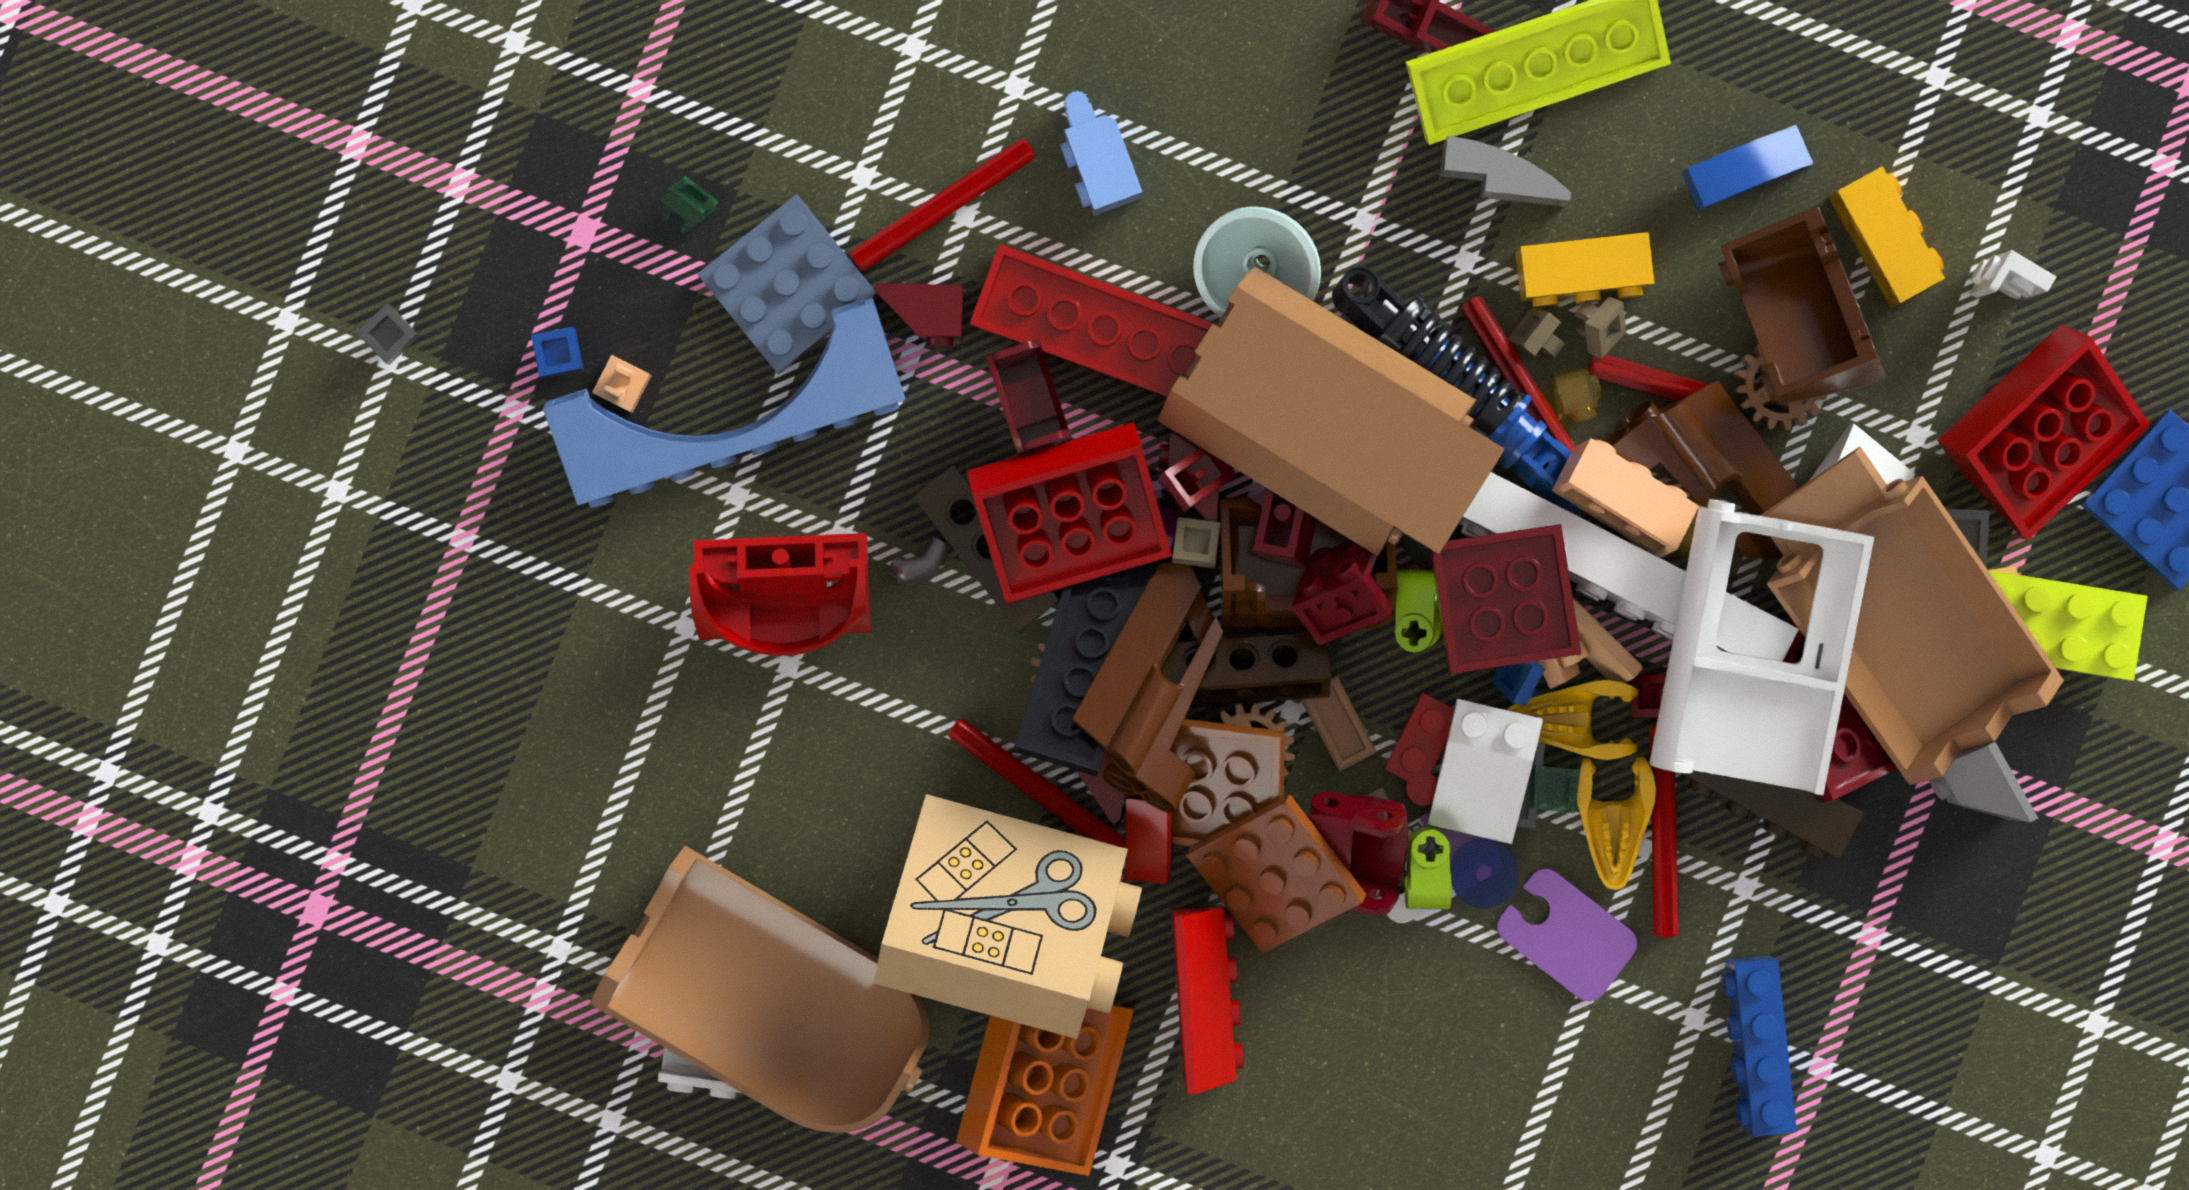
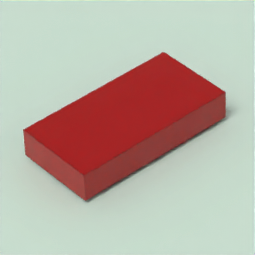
(1147, 841)

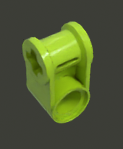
(1415, 605)
(1428, 878)

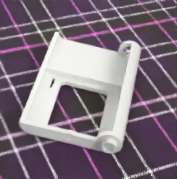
(1752, 712)

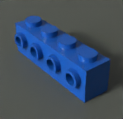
(1759, 1045)

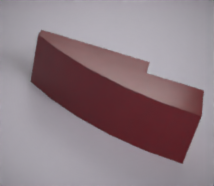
(1422, 23)

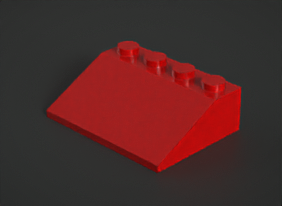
(2045, 430)
(1069, 513)
(1204, 997)

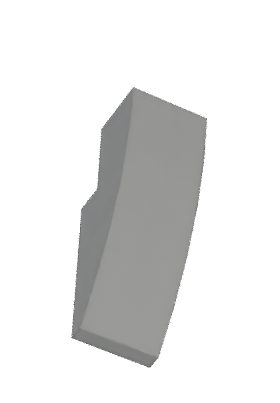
(1501, 173)

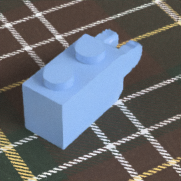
(1099, 157)

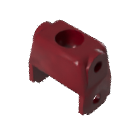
(1028, 397)
(1369, 840)

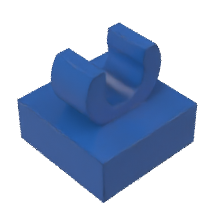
(1518, 681)

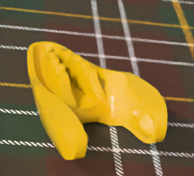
(1568, 718)
(1616, 827)

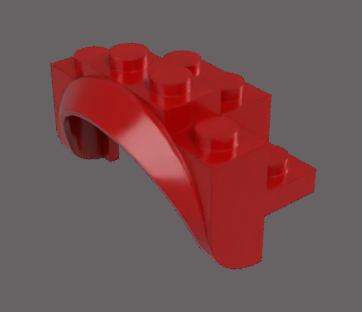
(782, 592)

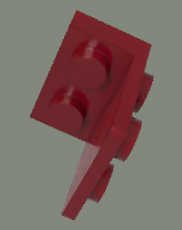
(1340, 593)

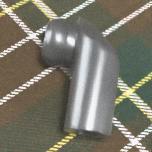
(920, 568)

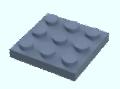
(785, 283)

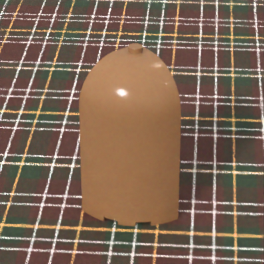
(765, 1000)

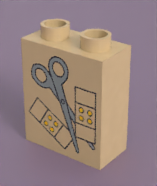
(1007, 918)

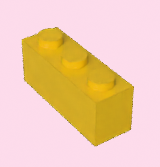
(1887, 236)
(1585, 269)

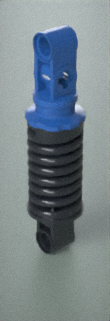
(1495, 413)

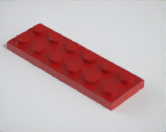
(1087, 321)

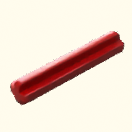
(1643, 377)

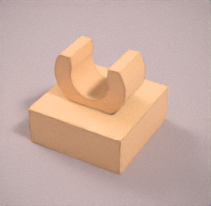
(621, 383)
(1563, 668)

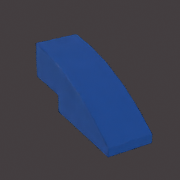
(1746, 168)

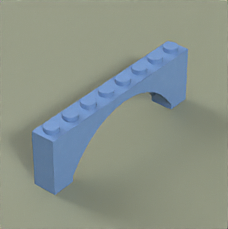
(614, 455)

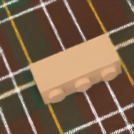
(1625, 497)

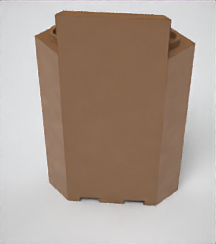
(1331, 419)
(1935, 637)

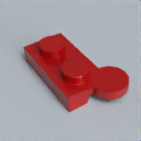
(1420, 748)

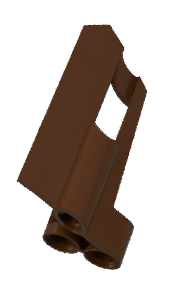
(1705, 446)
(1132, 703)

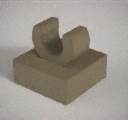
(1601, 325)
(1536, 333)
(1196, 542)

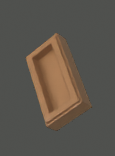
(1339, 727)

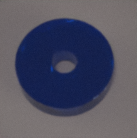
(1503, 873)

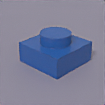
(557, 352)

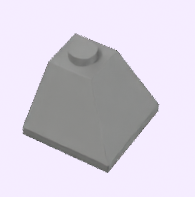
(1984, 783)

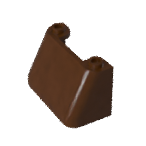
(1802, 309)
(1261, 592)

